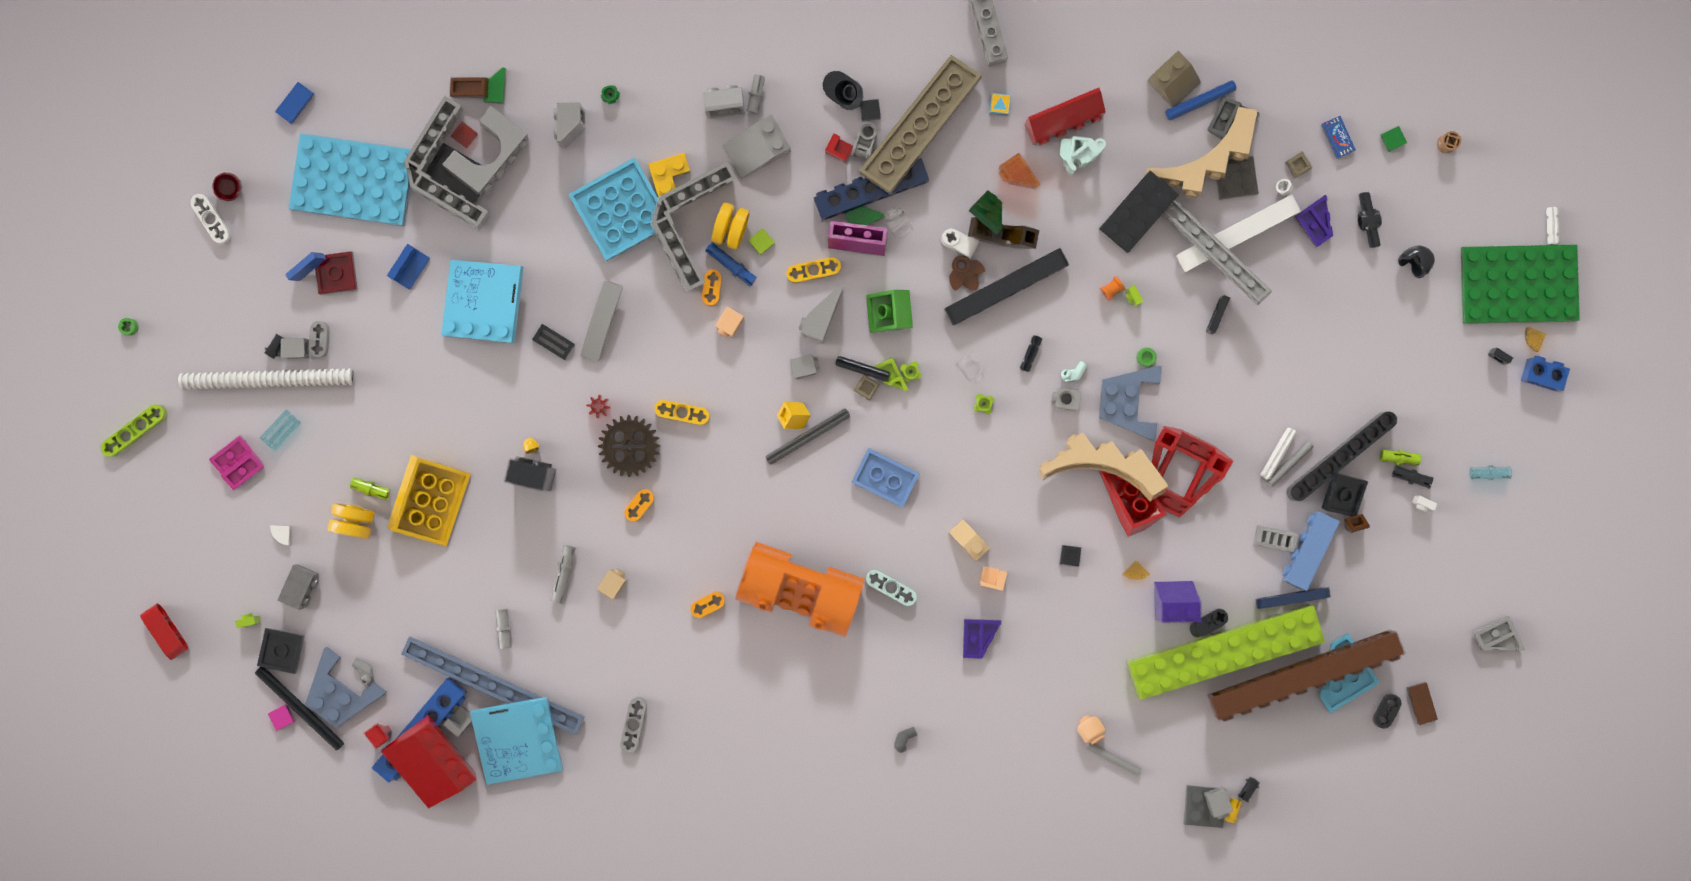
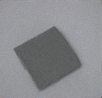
(1225, 117)

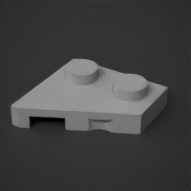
(1499, 636)

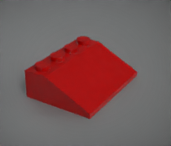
(429, 763)

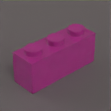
(857, 238)

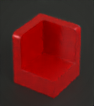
(838, 148)

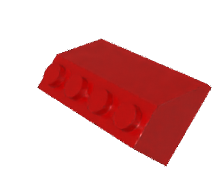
(1066, 116)

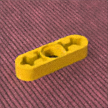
(826, 261)
(695, 420)

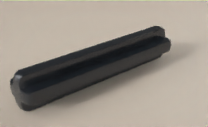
(863, 368)

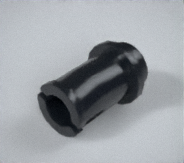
(274, 347)
(1249, 788)

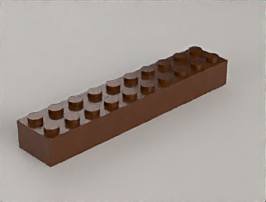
(1306, 674)

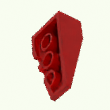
(1131, 506)

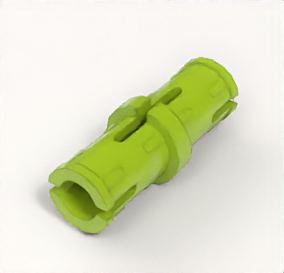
(1400, 457)
(370, 488)

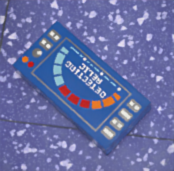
(1338, 137)

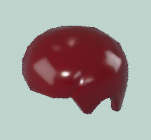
(227, 186)

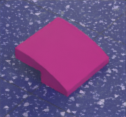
(236, 462)

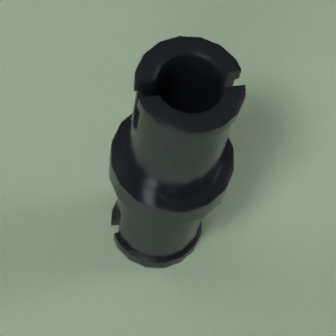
(1412, 477)

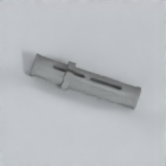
(565, 565)

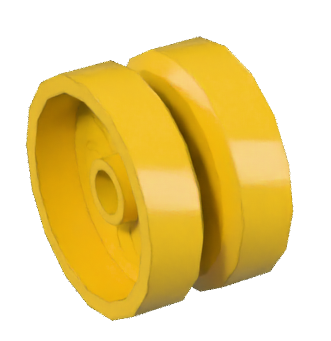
(730, 226)
(351, 519)

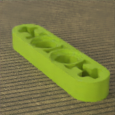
(132, 428)

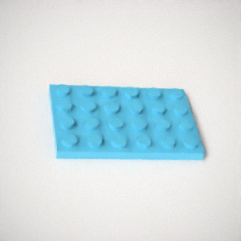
(350, 180)

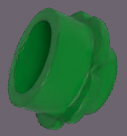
(610, 99)

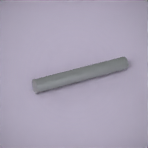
(1290, 463)
(1114, 759)

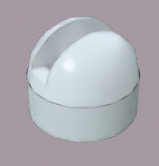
(1281, 187)

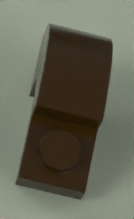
(1009, 236)

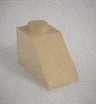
(969, 540)

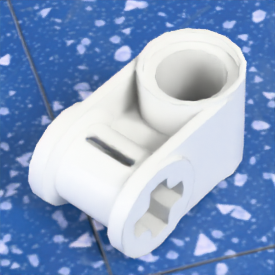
(962, 245)

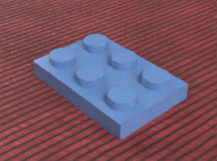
(885, 477)

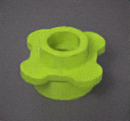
(906, 368)
(979, 407)

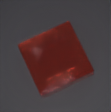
(464, 134)

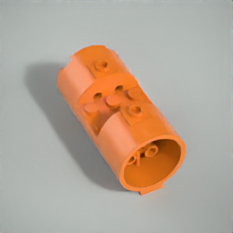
(774, 580)

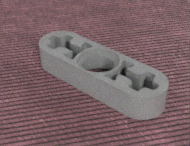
(635, 740)

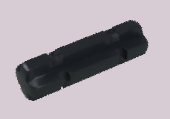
(1031, 353)

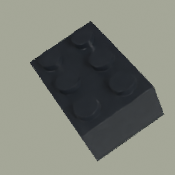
(530, 475)

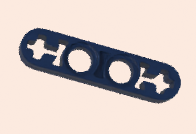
(1294, 597)

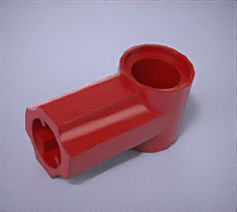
(378, 735)

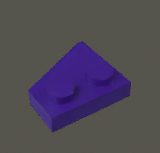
(1316, 221)
(978, 636)

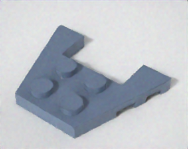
(1121, 400)
(332, 698)

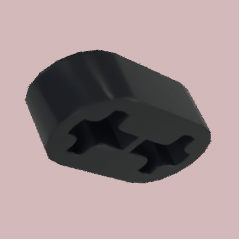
(1391, 713)

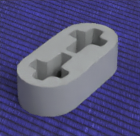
(324, 339)

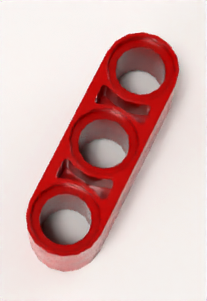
(164, 631)

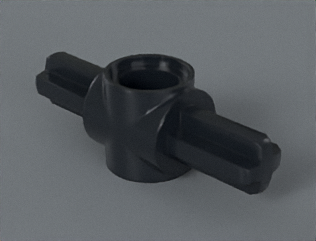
(1369, 220)

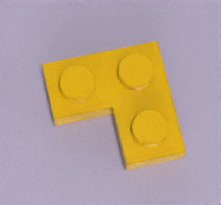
(664, 171)

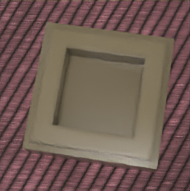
(1298, 164)
(866, 387)

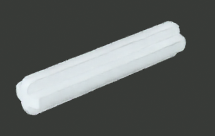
(1278, 453)

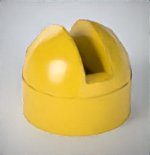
(530, 445)

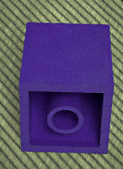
(1176, 602)

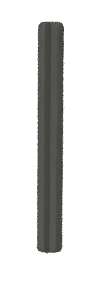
(807, 436)

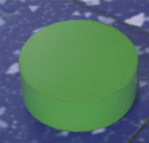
(1146, 357)

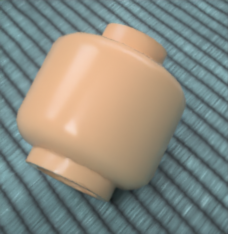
(1091, 729)

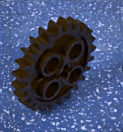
(629, 428)

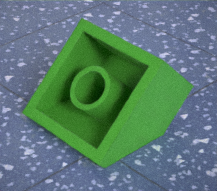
(889, 311)

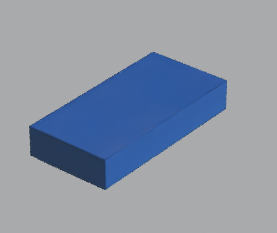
(294, 102)
(305, 266)

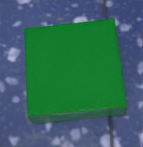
(1393, 138)

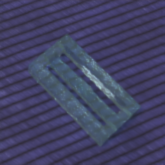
(286, 413)

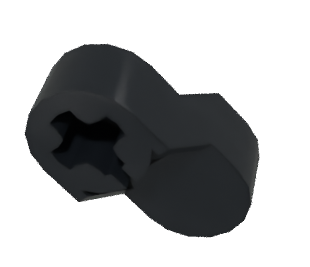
(1216, 618)

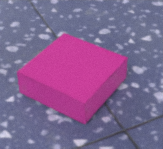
(281, 717)

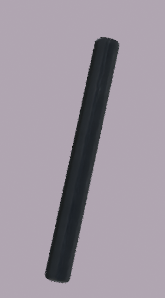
(298, 707)

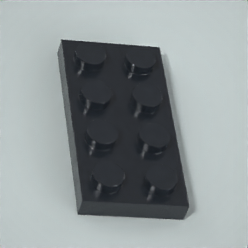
(1139, 211)

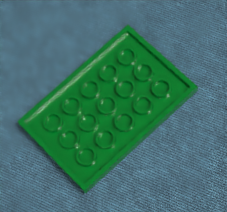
(1520, 284)

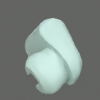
(1074, 374)

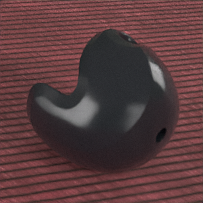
(1420, 259)

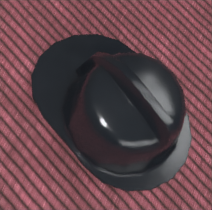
(843, 90)

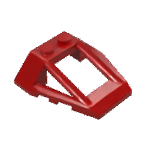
(1209, 456)

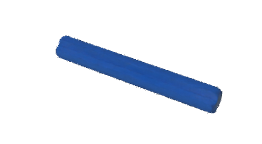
(1201, 100)

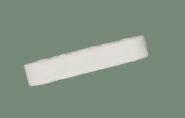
(213, 233)

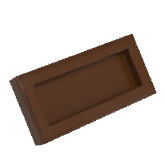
(469, 87)
(1422, 703)

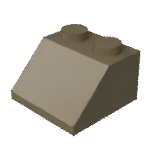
(1174, 79)

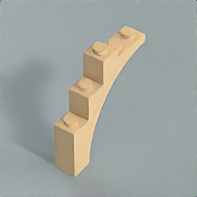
(1213, 164)
(1106, 457)

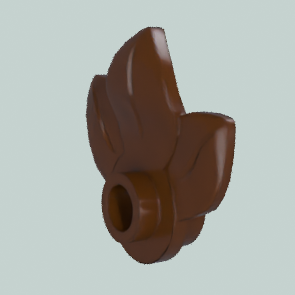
(967, 275)

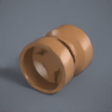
(1445, 143)

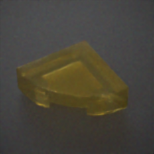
(1534, 338)
(1136, 571)

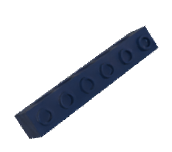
(828, 211)

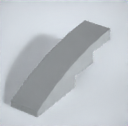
(601, 320)

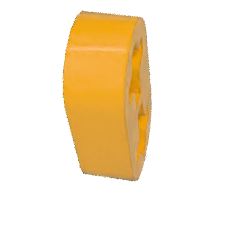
(707, 286)
(643, 508)
(710, 608)

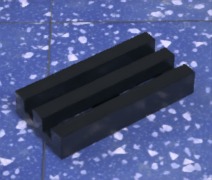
(1217, 314)
(567, 350)

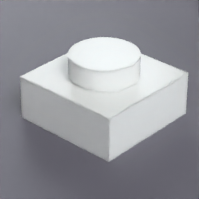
(1424, 504)

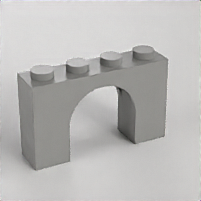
(480, 177)

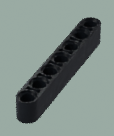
(1006, 286)
(1350, 454)

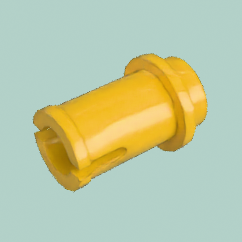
(1235, 804)

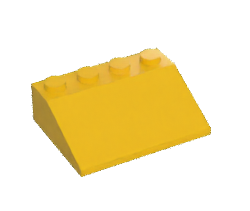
(428, 500)

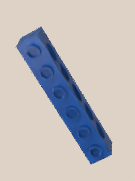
(449, 689)

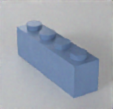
(1310, 550)

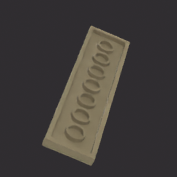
(920, 124)

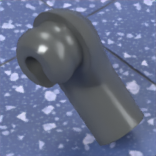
(902, 738)

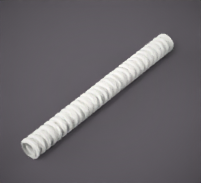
(265, 379)

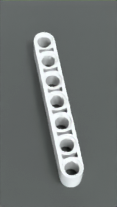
(1244, 230)

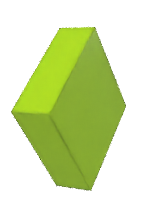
(761, 241)

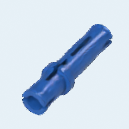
(728, 262)

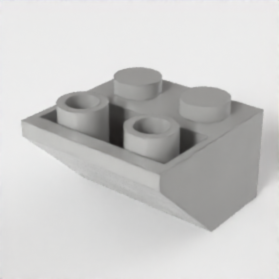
(570, 122)

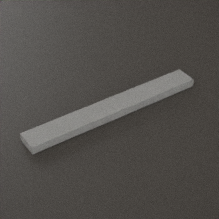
(1217, 252)

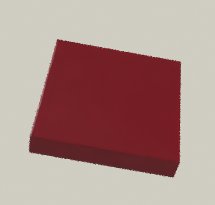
(336, 273)

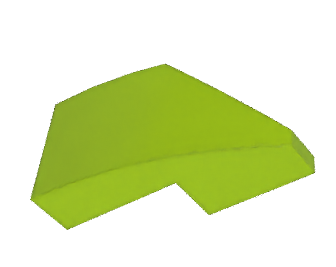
(896, 379)

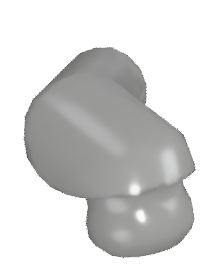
(366, 671)

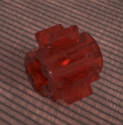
(595, 402)

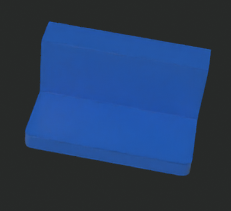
(408, 266)

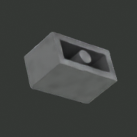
(298, 587)

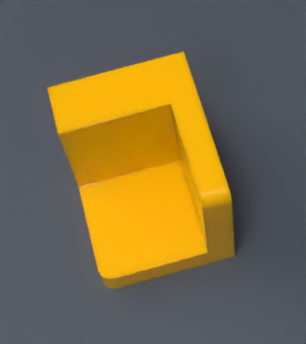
(793, 415)

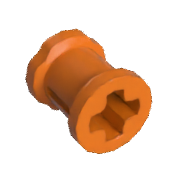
(1112, 288)

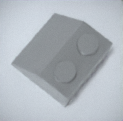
(724, 102)

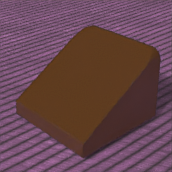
(1356, 523)

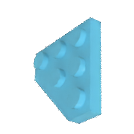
(1339, 693)

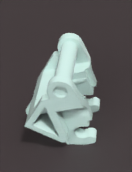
(1080, 151)

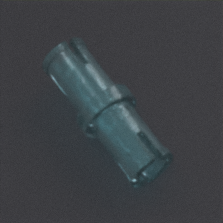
(1490, 472)

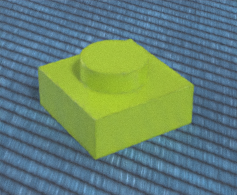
(1133, 296)
(247, 620)

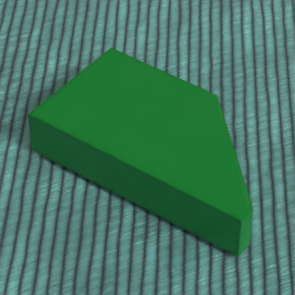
(496, 87)
(863, 216)

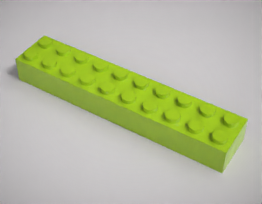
(1225, 651)

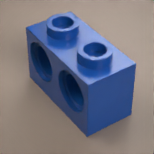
(1544, 378)

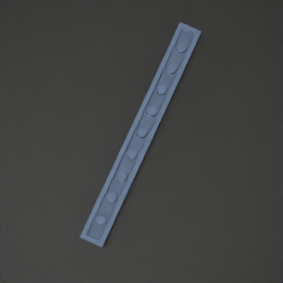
(485, 681)

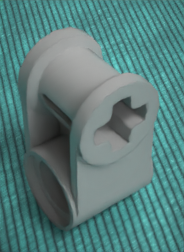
(864, 143)

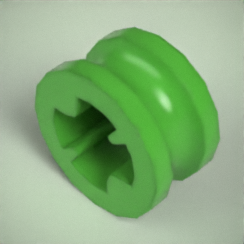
(122, 325)

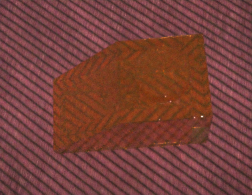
(1018, 173)

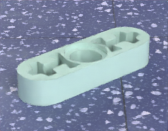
(906, 590)

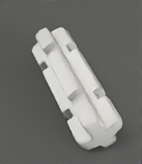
(1552, 225)

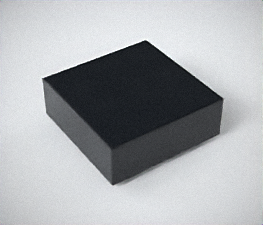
(870, 110)
(1500, 356)
(1070, 555)

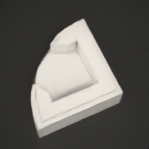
(281, 533)

